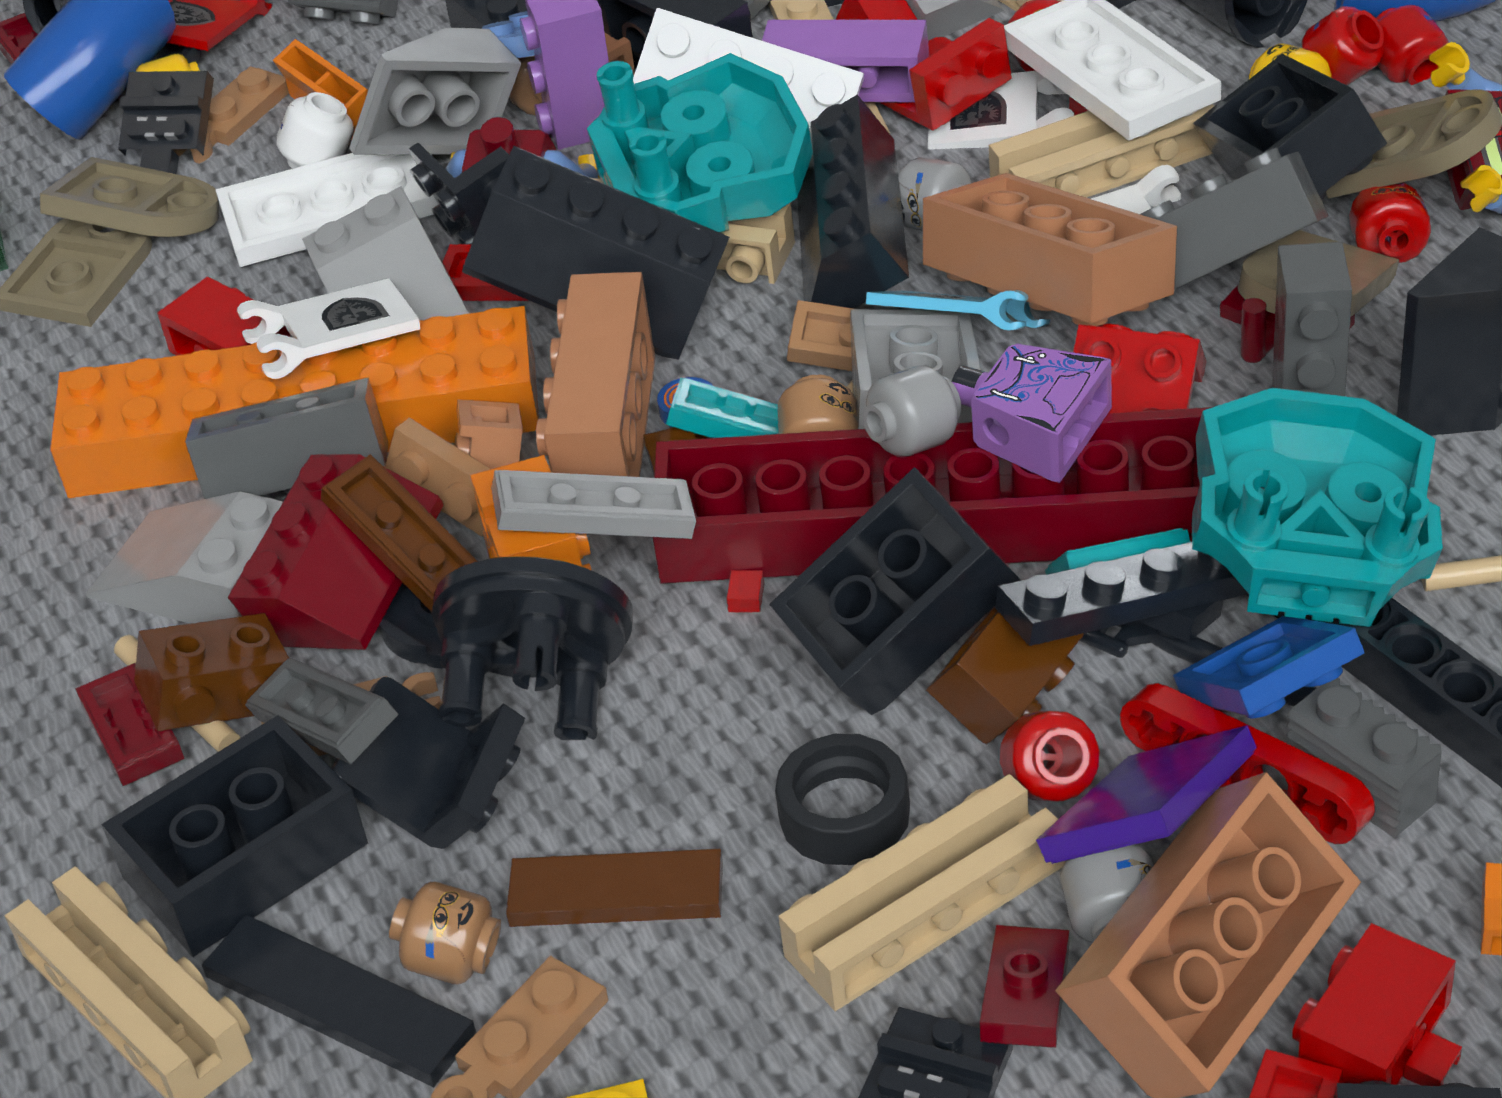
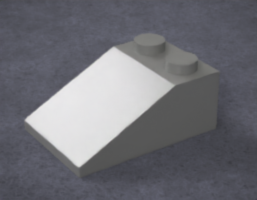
(435, 92)
(385, 243)
(903, 339)
(187, 558)

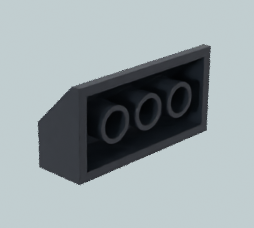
(850, 209)
(560, 223)

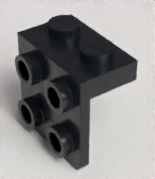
(459, 198)
(431, 773)

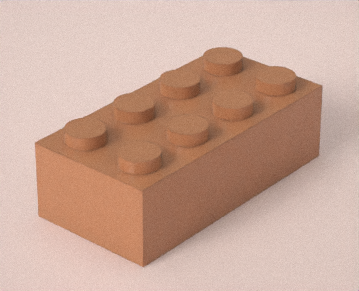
(1051, 245)
(600, 378)
(1209, 939)

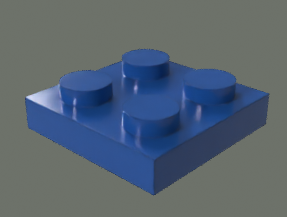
(1270, 664)

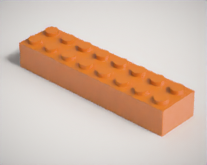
(131, 419)

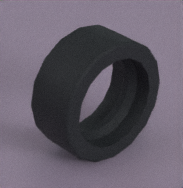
(842, 839)

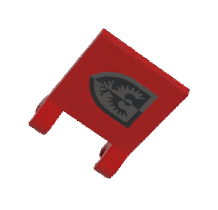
(208, 22)

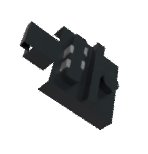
(165, 114)
(934, 1060)

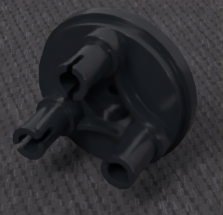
(529, 623)

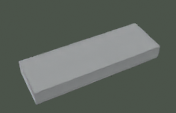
(592, 504)

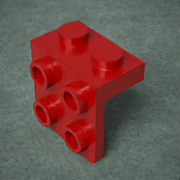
(957, 74)
(1146, 367)

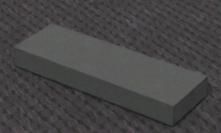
(322, 709)

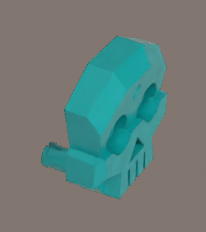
(704, 143)
(1309, 535)

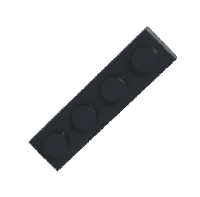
(1114, 593)

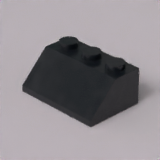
(1455, 342)

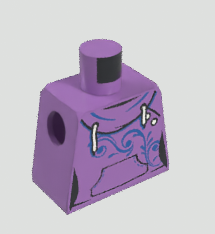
(1037, 406)

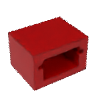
(745, 591)
(1432, 1060)

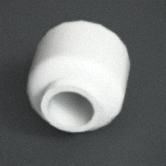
(314, 130)

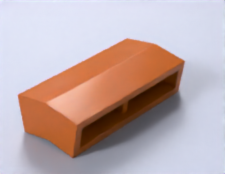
(311, 73)

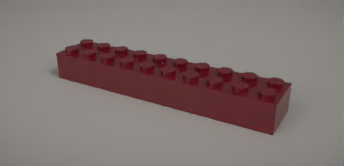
(792, 495)

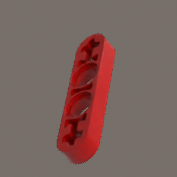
(1325, 795)

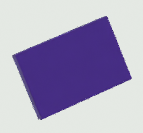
(1147, 796)

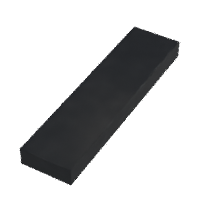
(339, 1000)

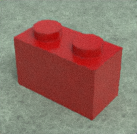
(207, 319)
(1375, 1007)

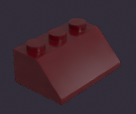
(314, 572)

